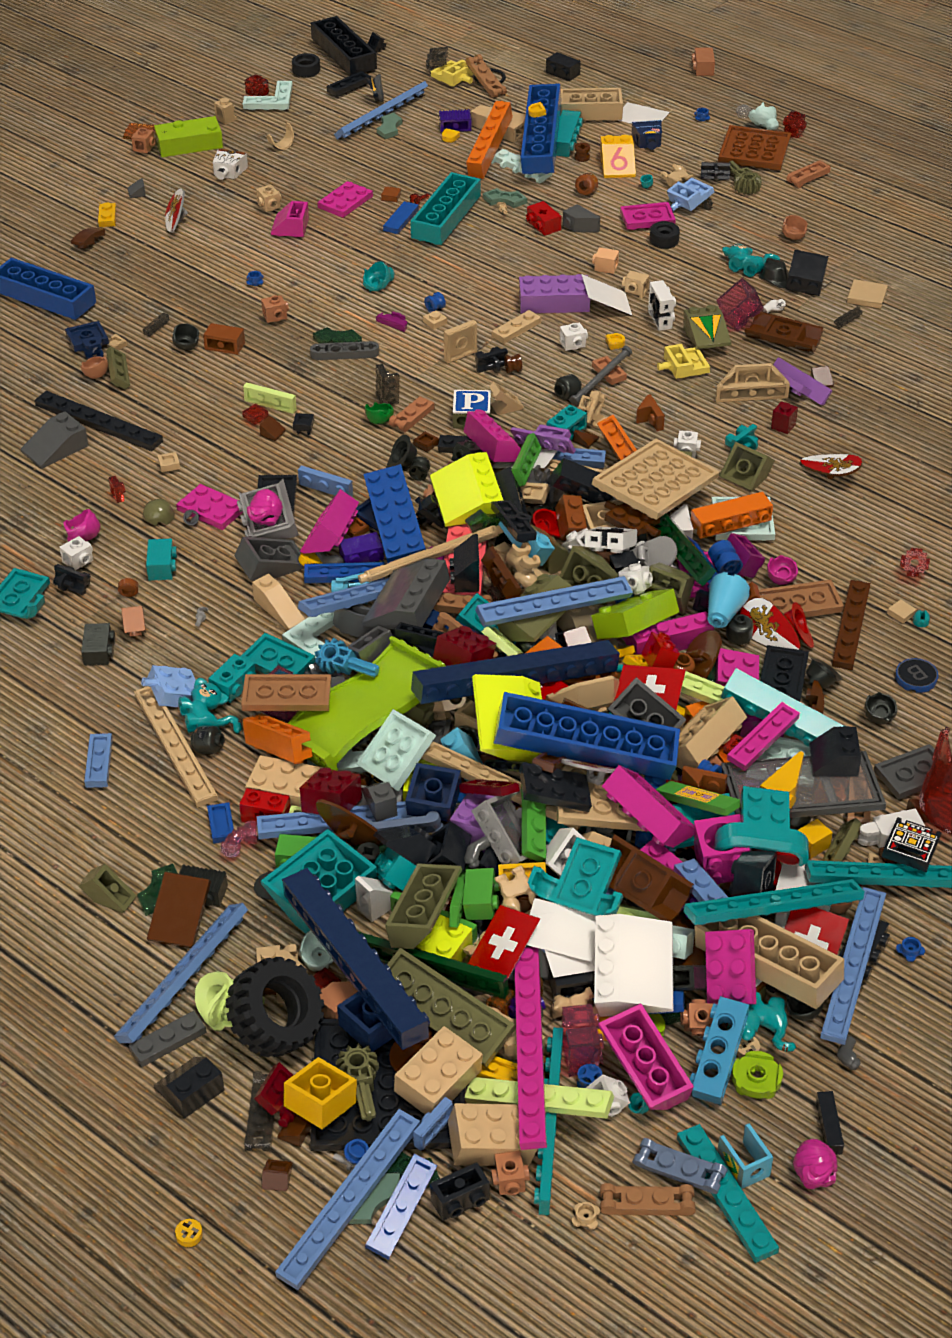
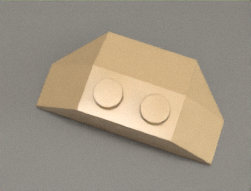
(752, 383)
(592, 694)

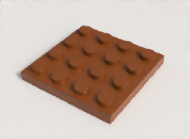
(755, 147)

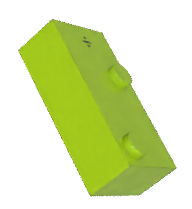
(188, 136)
(634, 614)

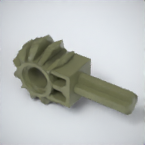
(745, 179)
(364, 1074)

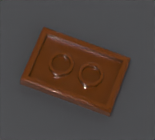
(178, 910)

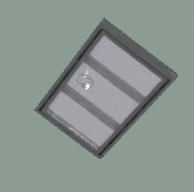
(815, 793)

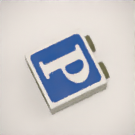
(469, 401)

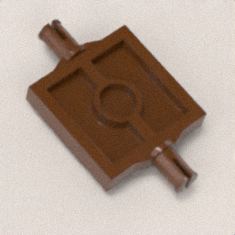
(626, 517)

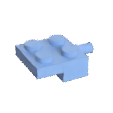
(689, 194)
(169, 684)

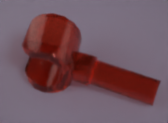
(416, 198)

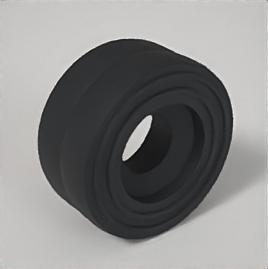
(664, 235)

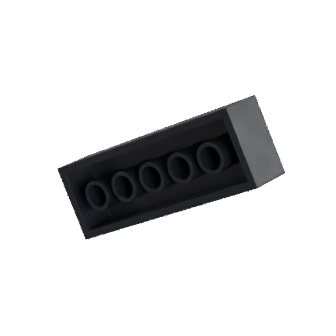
(343, 45)

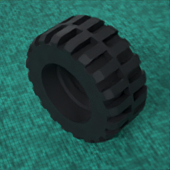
(251, 1019)

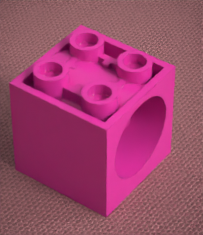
(714, 862)

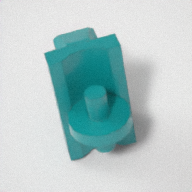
(744, 436)

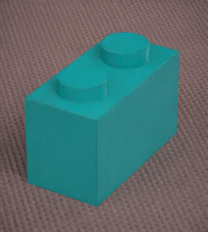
(161, 559)

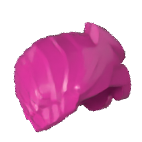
(265, 504)
(85, 525)
(815, 1164)

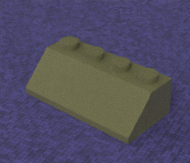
(533, 628)
(420, 904)

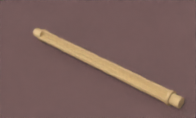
(434, 552)

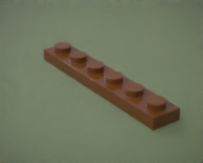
(851, 625)

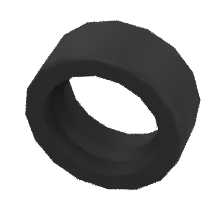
(305, 65)

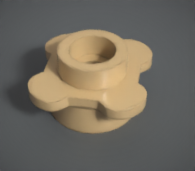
(589, 1209)

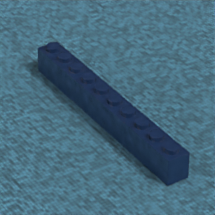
(541, 666)
(356, 959)

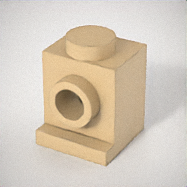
(224, 111)
(636, 283)

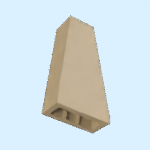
(515, 129)

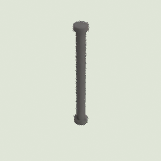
(626, 352)

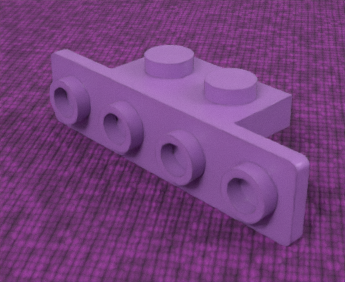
(803, 383)
(548, 437)

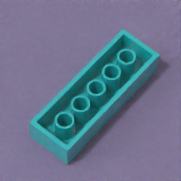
(445, 208)

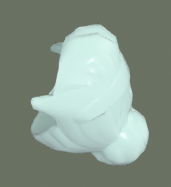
(764, 117)
(309, 953)

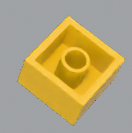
(320, 1092)

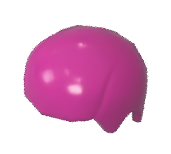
(782, 570)

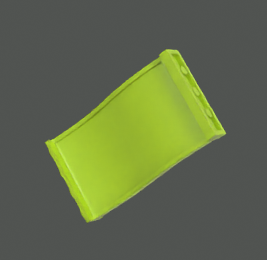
(363, 703)

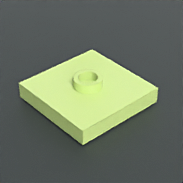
(503, 643)

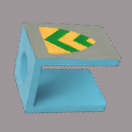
(758, 1151)

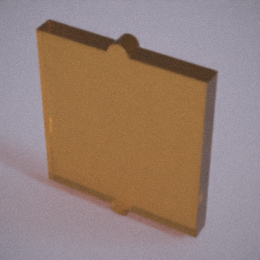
(133, 127)

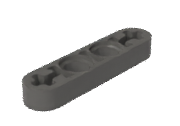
(325, 351)

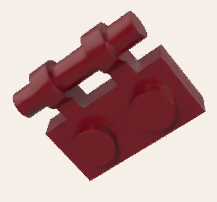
(272, 1094)

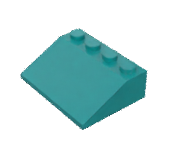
(334, 865)

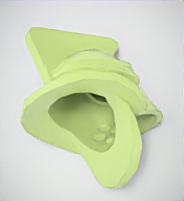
(211, 999)

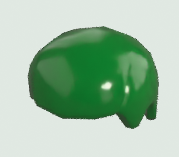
(379, 413)

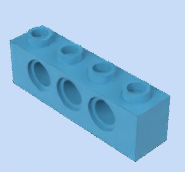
(714, 1088)

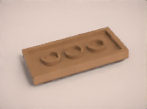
(813, 597)
(286, 692)

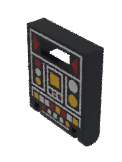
(912, 838)

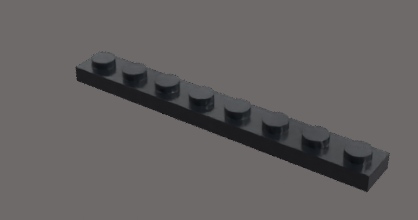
(100, 421)

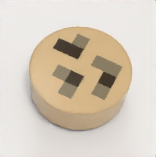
(747, 1046)

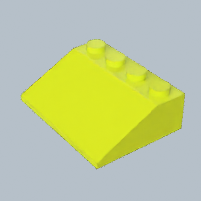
(465, 488)
(488, 696)

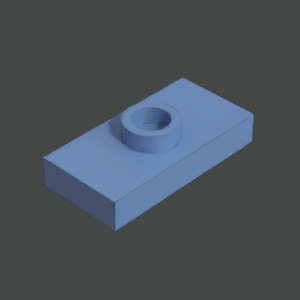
(432, 1124)

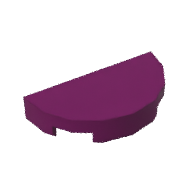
(393, 320)

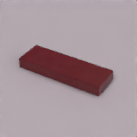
(489, 787)

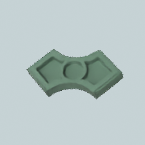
(389, 125)
(512, 199)
(377, 1199)

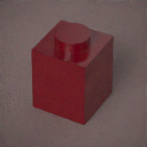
(784, 417)

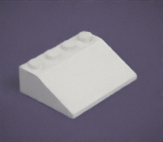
(633, 964)

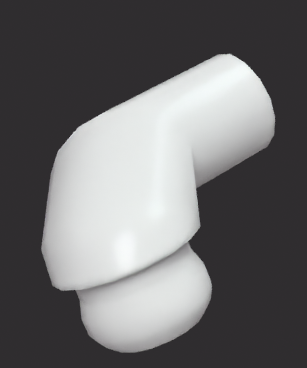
(774, 305)

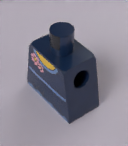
(647, 133)

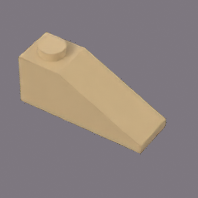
(276, 602)

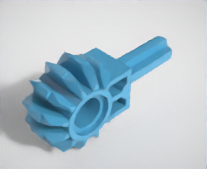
(343, 661)

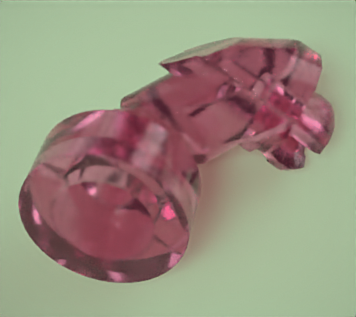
(231, 845)

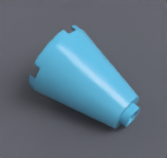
(726, 598)

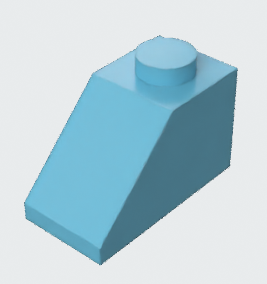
(461, 743)

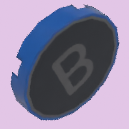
(916, 675)

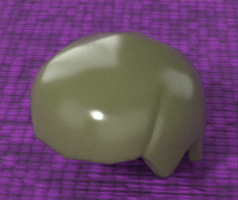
(158, 511)

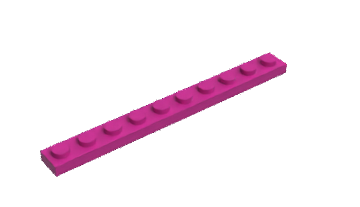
(530, 1051)

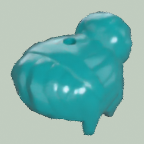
(378, 276)

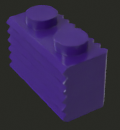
(455, 120)
(361, 549)

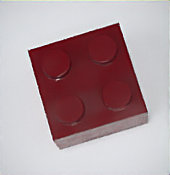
(463, 646)
(333, 786)

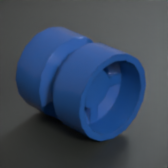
(725, 558)

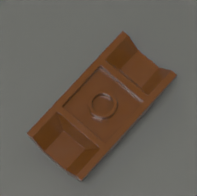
(785, 331)
(500, 574)
(649, 882)

